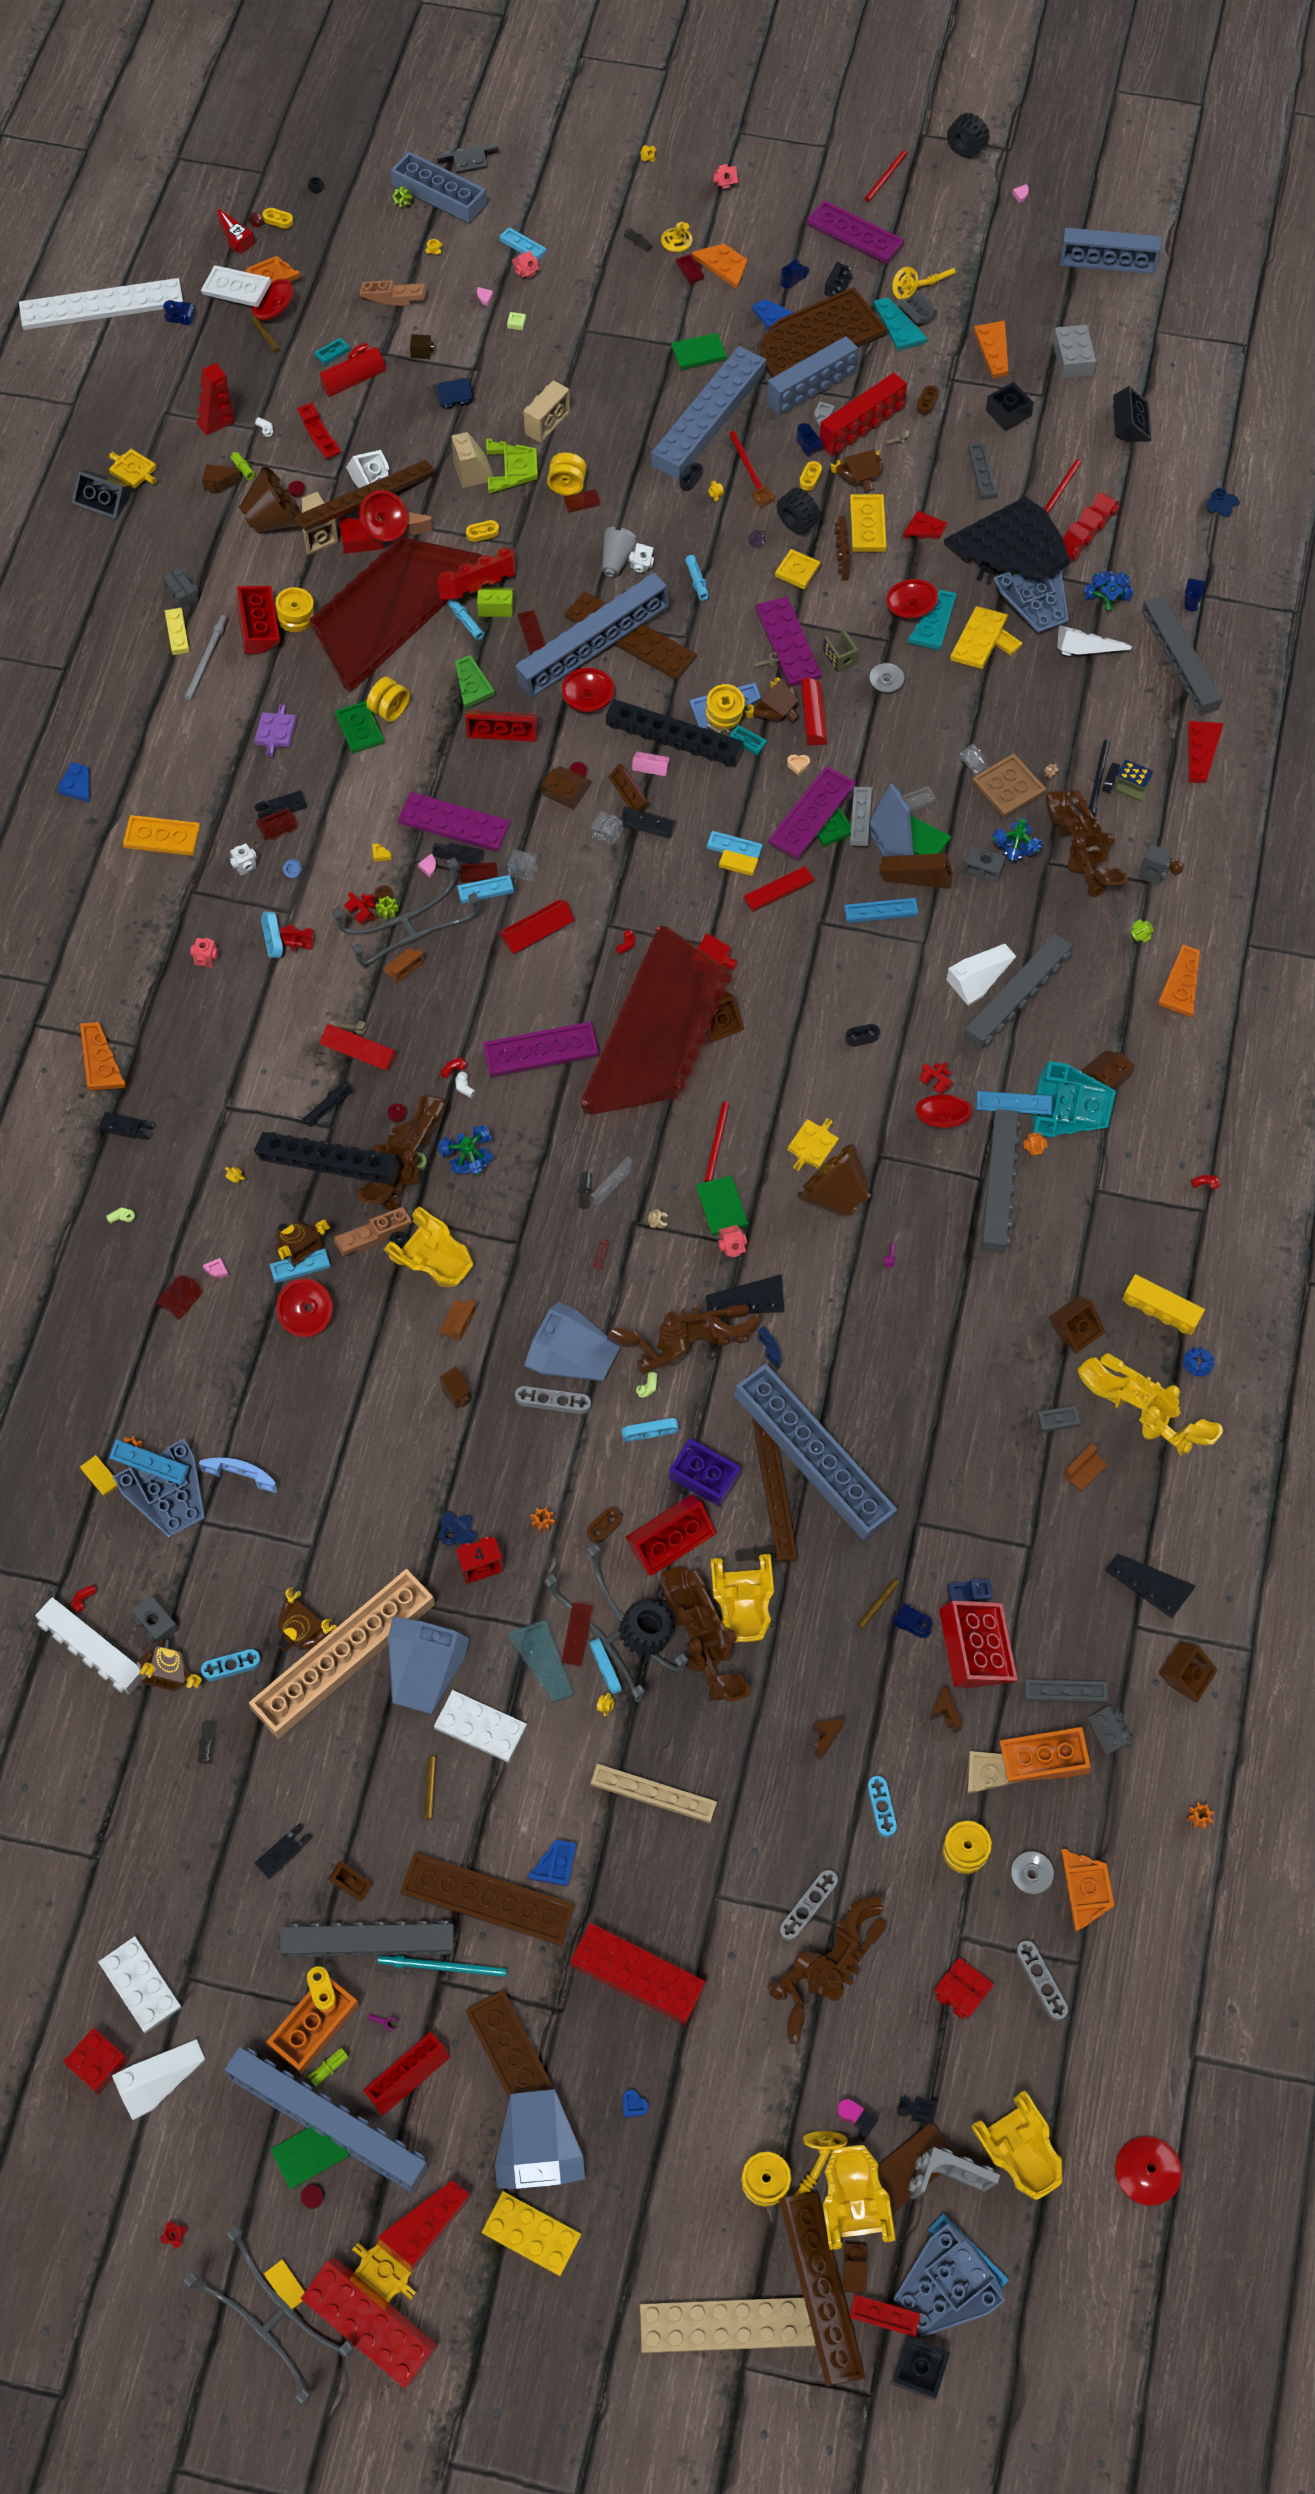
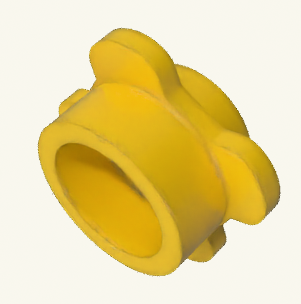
(644, 153)
(433, 247)
(716, 490)
(234, 1174)
(605, 1704)

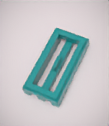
(333, 352)
(748, 744)

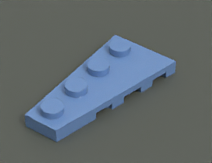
(698, 705)

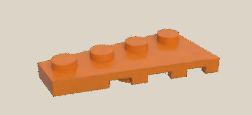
(993, 346)
(1182, 982)
(98, 1059)

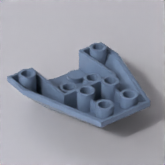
(1037, 600)
(892, 824)
(570, 1346)
(164, 1502)
(422, 1662)
(537, 2143)
(949, 2284)

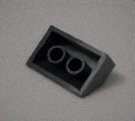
(1131, 416)
(100, 493)

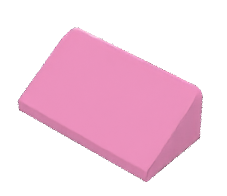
(650, 763)

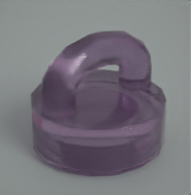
(756, 538)

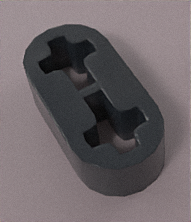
(687, 475)
(1111, 777)
(862, 1035)

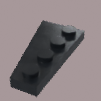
(759, 1296)
(1154, 1586)

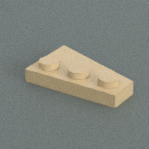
(986, 1771)

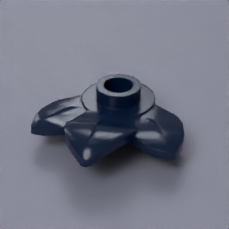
(1222, 502)
(458, 1527)

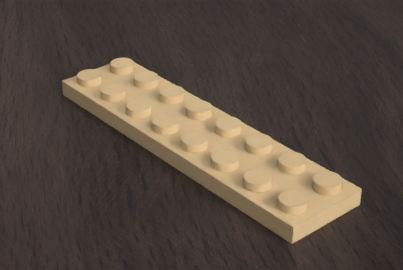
(725, 2325)

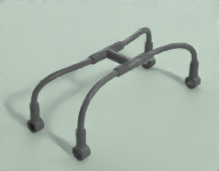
(473, 898)
(638, 1691)
(345, 2350)

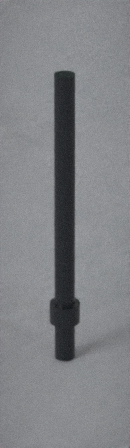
(1098, 778)

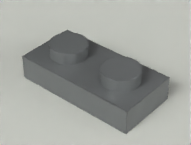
(1059, 1419)

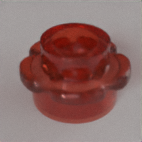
(256, 220)

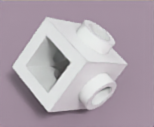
(641, 558)
(243, 859)

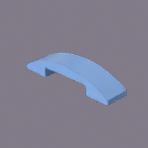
(217, 1465)

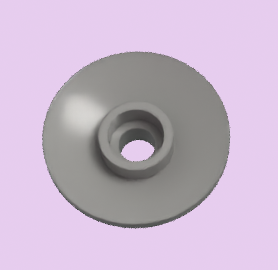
(886, 677)
(1039, 1865)

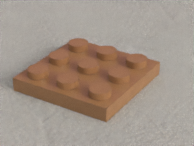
(1008, 785)

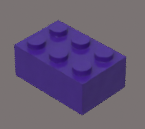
(704, 1472)

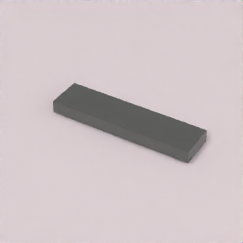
(982, 471)
(1065, 1691)

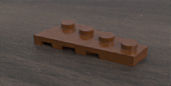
(843, 552)

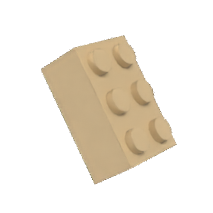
(546, 411)

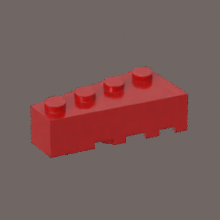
(215, 404)
(422, 2227)

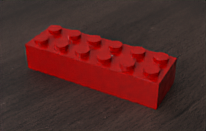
(863, 414)
(637, 1974)
(369, 2322)

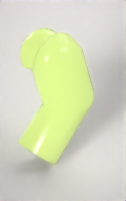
(121, 1214)
(647, 1389)

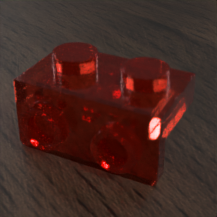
(276, 824)
(180, 1296)

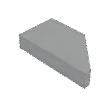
(822, 411)

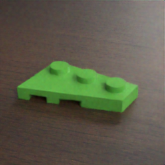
(472, 682)

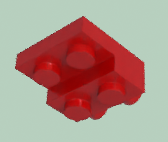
(962, 1989)

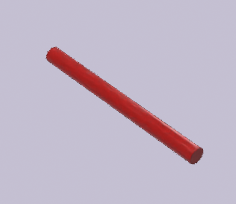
(885, 176)
(745, 459)
(1062, 485)
(716, 1142)

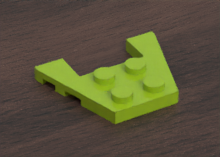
(519, 465)

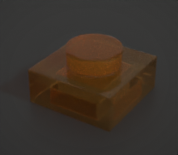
(763, 496)

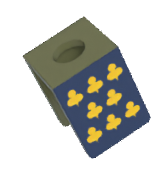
(833, 656)
(1133, 780)

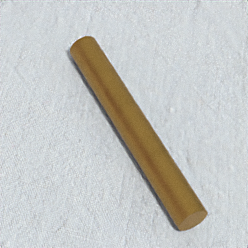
(266, 335)
(878, 1604)
(430, 1781)

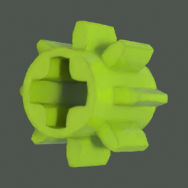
(402, 196)
(387, 907)
(1142, 930)

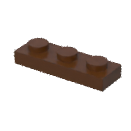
(628, 788)

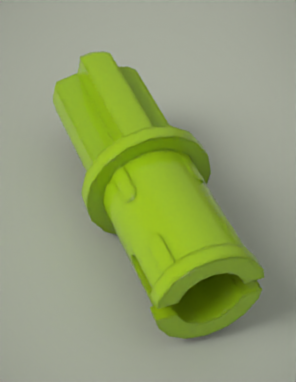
(242, 465)
(328, 2066)

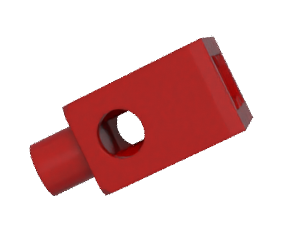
(718, 951)

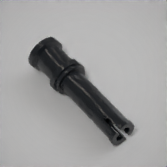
(333, 1098)

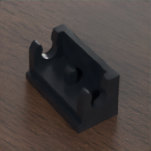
(838, 280)

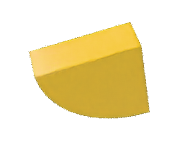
(380, 853)

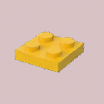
(797, 569)

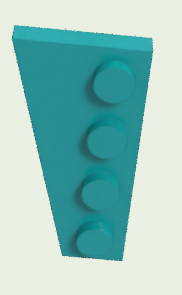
(899, 327)
(933, 626)

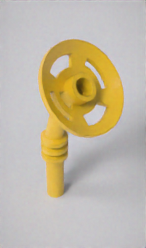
(681, 229)
(908, 284)
(824, 2144)

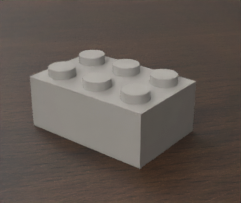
(1074, 351)

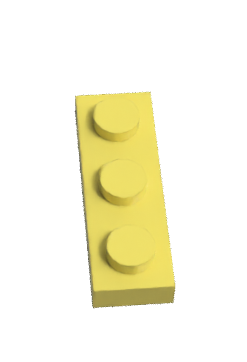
(177, 631)

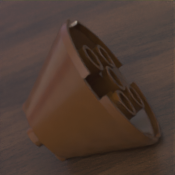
(268, 504)
(838, 1184)

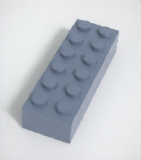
(439, 187)
(1110, 250)
(812, 375)

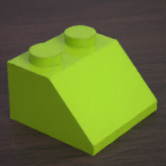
(495, 602)

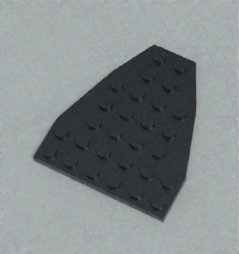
(1014, 539)

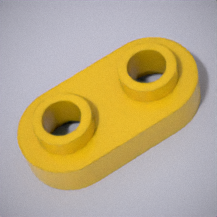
(277, 218)
(810, 475)
(482, 531)
(320, 1988)

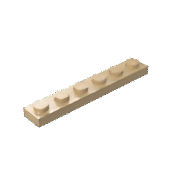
(653, 1793)

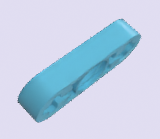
(271, 934)
(650, 1429)
(605, 1666)
(217, 1674)
(883, 1791)

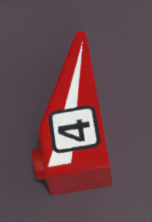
(237, 235)

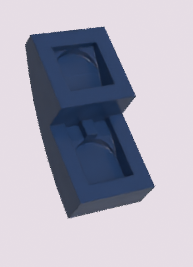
(771, 1351)
(973, 1591)

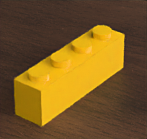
(1163, 1305)

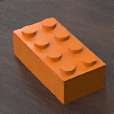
(310, 2029)

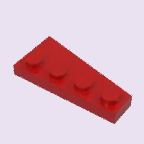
(1201, 749)

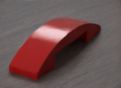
(317, 431)

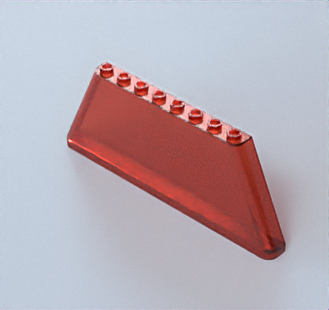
(384, 607)
(658, 1026)

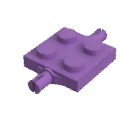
(275, 730)

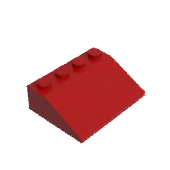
(977, 1644)

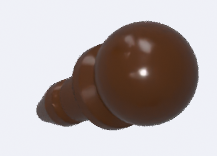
(1176, 867)

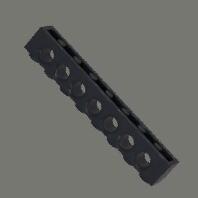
(674, 733)
(327, 1158)

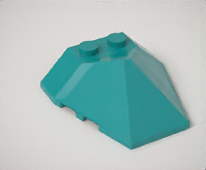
(1078, 1101)

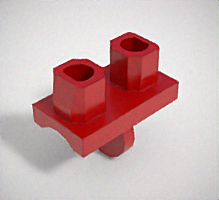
(355, 903)
(297, 938)
(943, 1082)

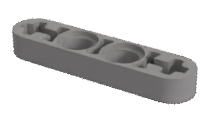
(552, 1403)
(806, 1903)
(1044, 1979)

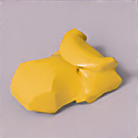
(433, 1251)
(744, 1598)
(1023, 2148)
(855, 2197)

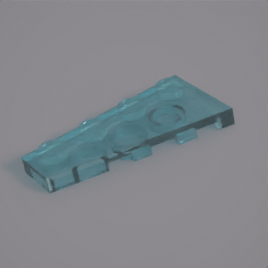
(542, 1658)

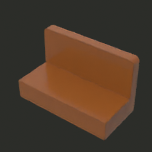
(404, 964)
(458, 1319)
(1085, 1468)

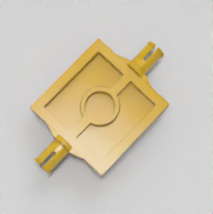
(132, 468)
(812, 1144)
(383, 2273)

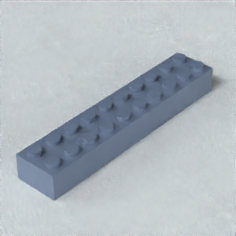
(708, 412)
(592, 635)
(815, 1452)
(309, 2109)

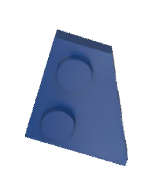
(769, 312)
(75, 782)
(556, 1864)

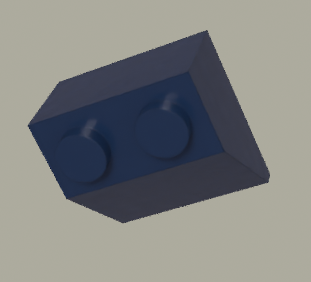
(453, 391)

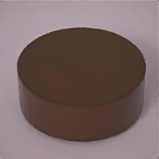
(382, 892)

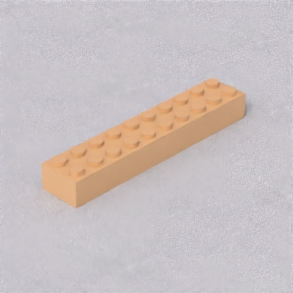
(339, 1654)

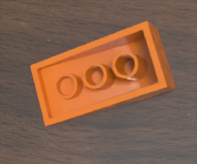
(1046, 1756)

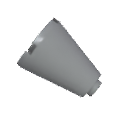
(616, 550)

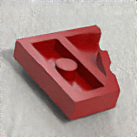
(925, 527)

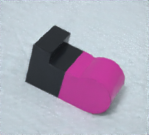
(851, 2112)

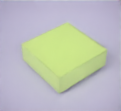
(516, 321)

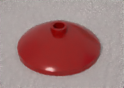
(275, 300)
(389, 509)
(912, 598)
(587, 689)
(943, 1111)
(293, 1310)
(1140, 2184)

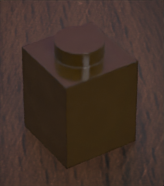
(421, 346)

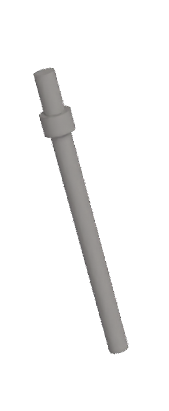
(217, 631)

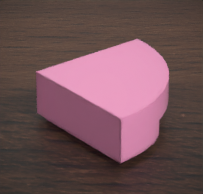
(1021, 193)
(484, 295)
(428, 865)
(216, 1268)

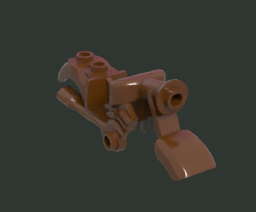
(1089, 841)
(403, 1144)
(680, 1331)
(709, 1638)
(828, 1972)

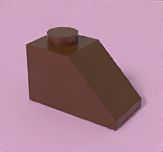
(220, 478)
(455, 1388)

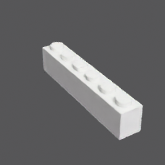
(89, 1645)

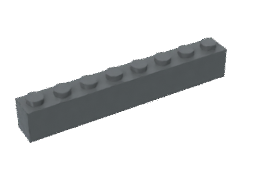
(1181, 655)
(1018, 992)
(1000, 1181)
(367, 1940)

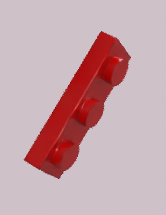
(885, 2315)

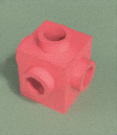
(730, 173)
(525, 264)
(204, 952)
(732, 1241)

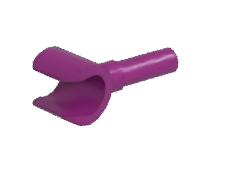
(889, 1260)
(382, 2021)

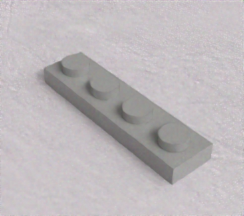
(861, 816)

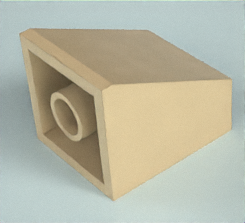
(470, 461)
(322, 535)

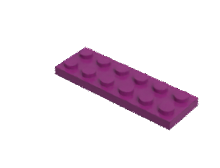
(855, 231)
(788, 641)
(812, 812)
(454, 822)
(540, 1049)

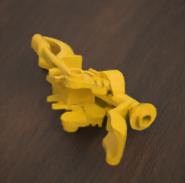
(1156, 1402)

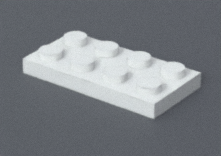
(236, 286)
(480, 1726)
(140, 1985)

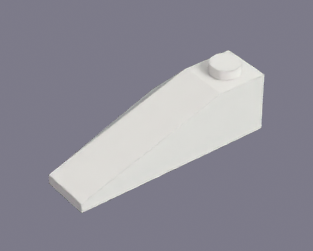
(367, 468)
(1077, 642)
(978, 973)
(151, 2080)

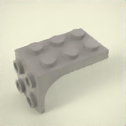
(945, 2163)

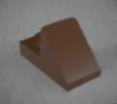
(946, 1707)
(829, 1731)
(349, 1881)
(854, 2268)

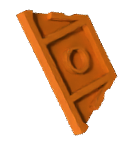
(722, 262)
(275, 269)
(1087, 1888)

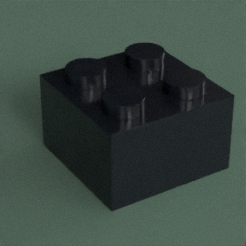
(1009, 405)
(920, 2368)

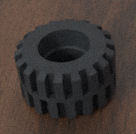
(968, 135)
(798, 511)
(652, 1615)

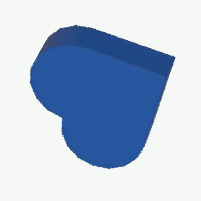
(633, 2105)

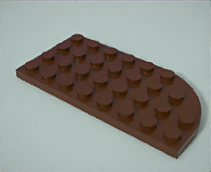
(817, 327)

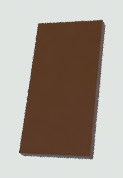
(899, 2168)

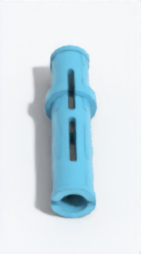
(699, 583)
(462, 614)

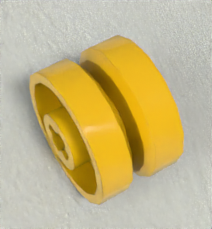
(566, 474)
(294, 609)
(388, 699)
(724, 706)
(969, 1835)
(761, 2192)

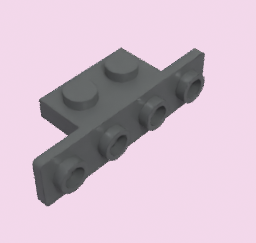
(468, 159)

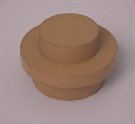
(1051, 771)

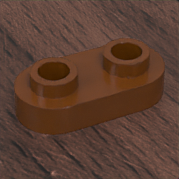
(927, 399)
(603, 1525)

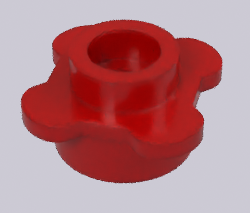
(172, 2228)

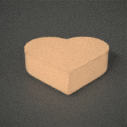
(798, 763)

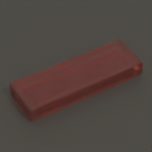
(531, 631)
(577, 1634)

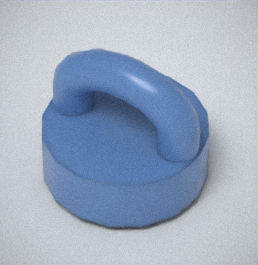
(292, 868)

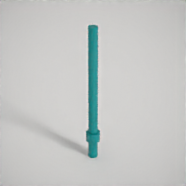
(400, 1961)

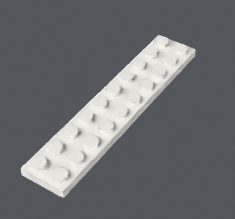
(98, 304)

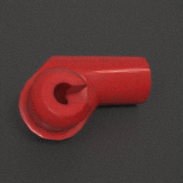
(358, 349)
(628, 943)
(452, 1064)
(1212, 1180)
(80, 1596)

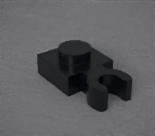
(921, 2110)

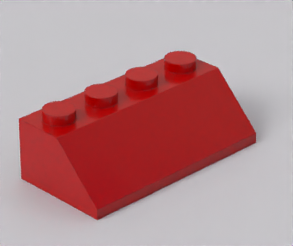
(257, 618)
(501, 725)
(671, 1534)

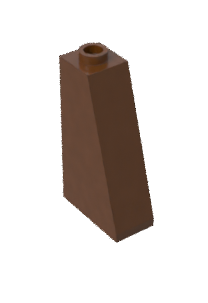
(920, 870)

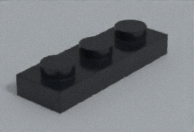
(647, 822)

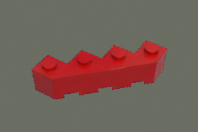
(1089, 524)
(471, 577)

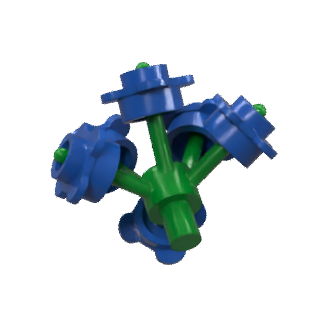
(1110, 590)
(1005, 840)
(466, 1146)

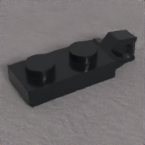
(459, 852)

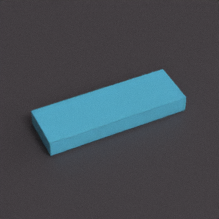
(521, 243)
(721, 841)
(486, 888)
(284, 1270)

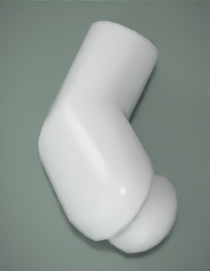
(265, 425)
(462, 1086)

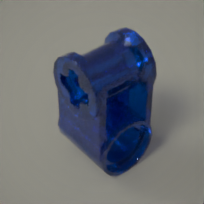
(793, 273)
(180, 312)
(808, 439)
(1194, 593)
(910, 1620)

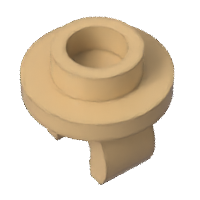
(655, 1219)

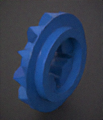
(1192, 1366)

